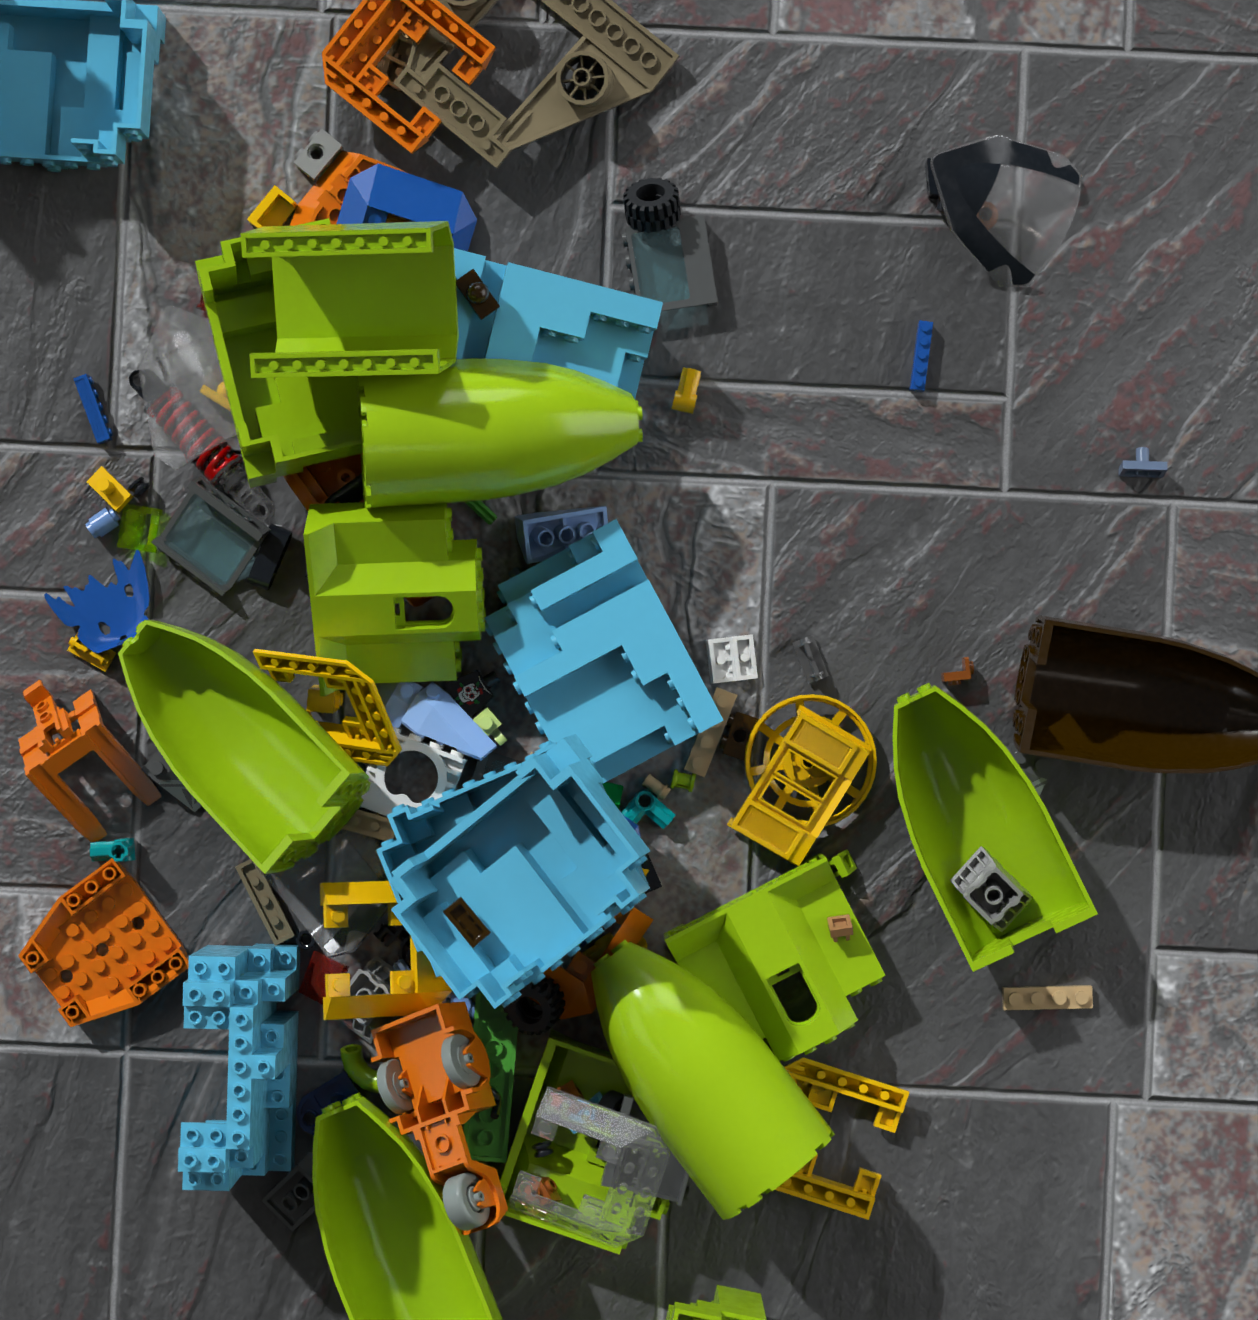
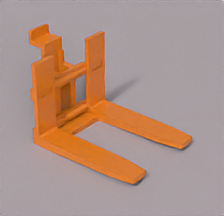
(46, 760)

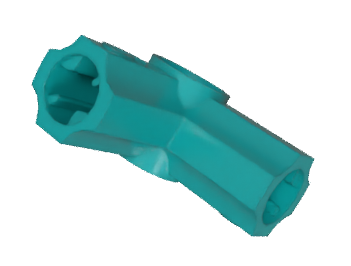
(655, 810)
(119, 850)

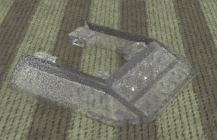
(627, 1143)

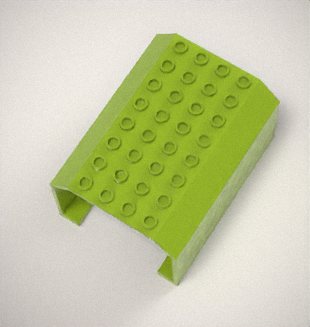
(359, 299)

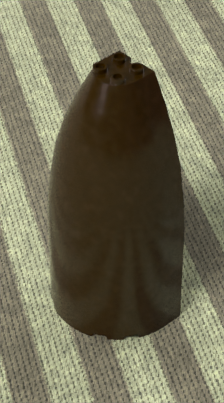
(1133, 700)

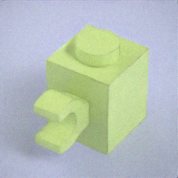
(489, 724)

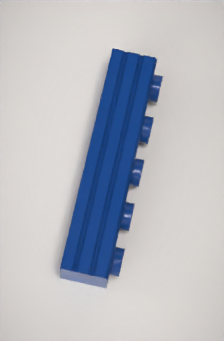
(921, 356)
(93, 408)

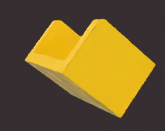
(273, 209)

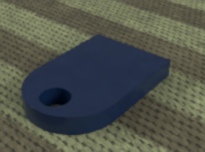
(334, 1090)

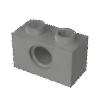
(316, 167)

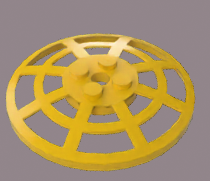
(793, 764)

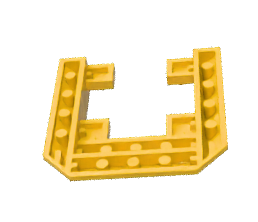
(364, 738)
(409, 989)
(821, 1086)

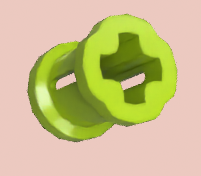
(683, 780)

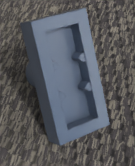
(1142, 466)

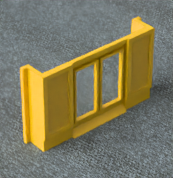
(822, 746)

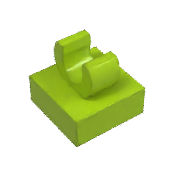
(843, 863)

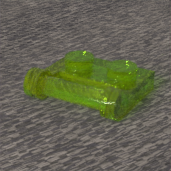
(133, 527)

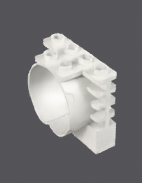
(448, 767)

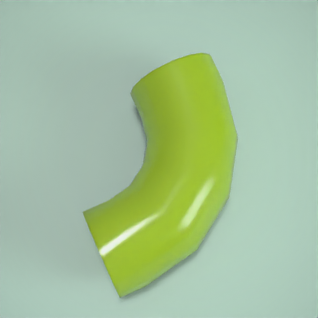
(358, 1069)

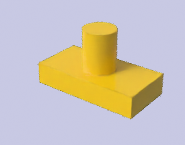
(110, 489)

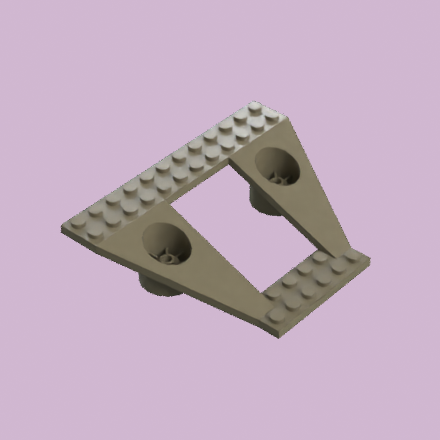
(628, 52)

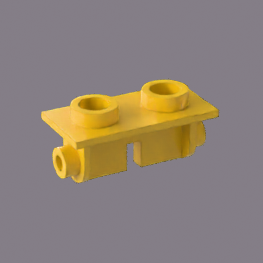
(100, 660)

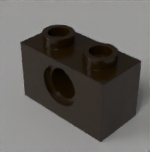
(735, 722)

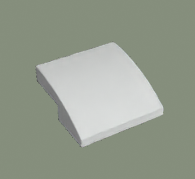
(731, 659)

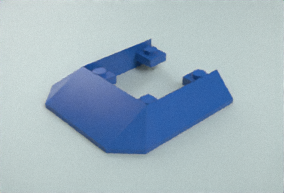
(390, 191)

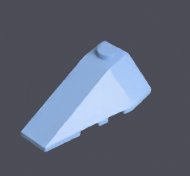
(551, 532)

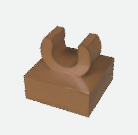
(840, 926)

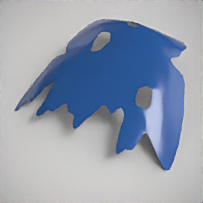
(107, 606)

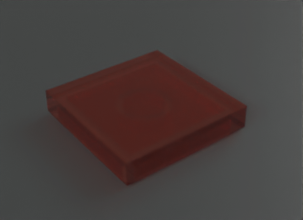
(314, 979)

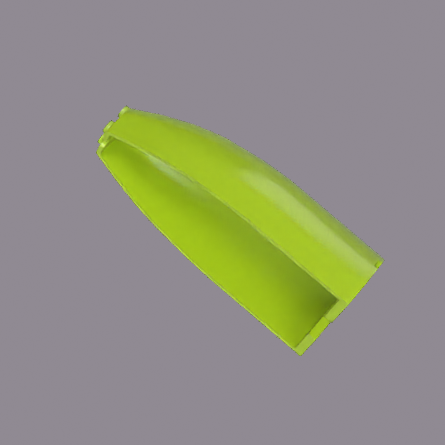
(487, 431)
(241, 744)
(968, 793)
(704, 1079)
(388, 1224)

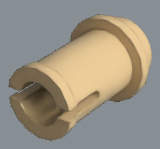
(656, 787)

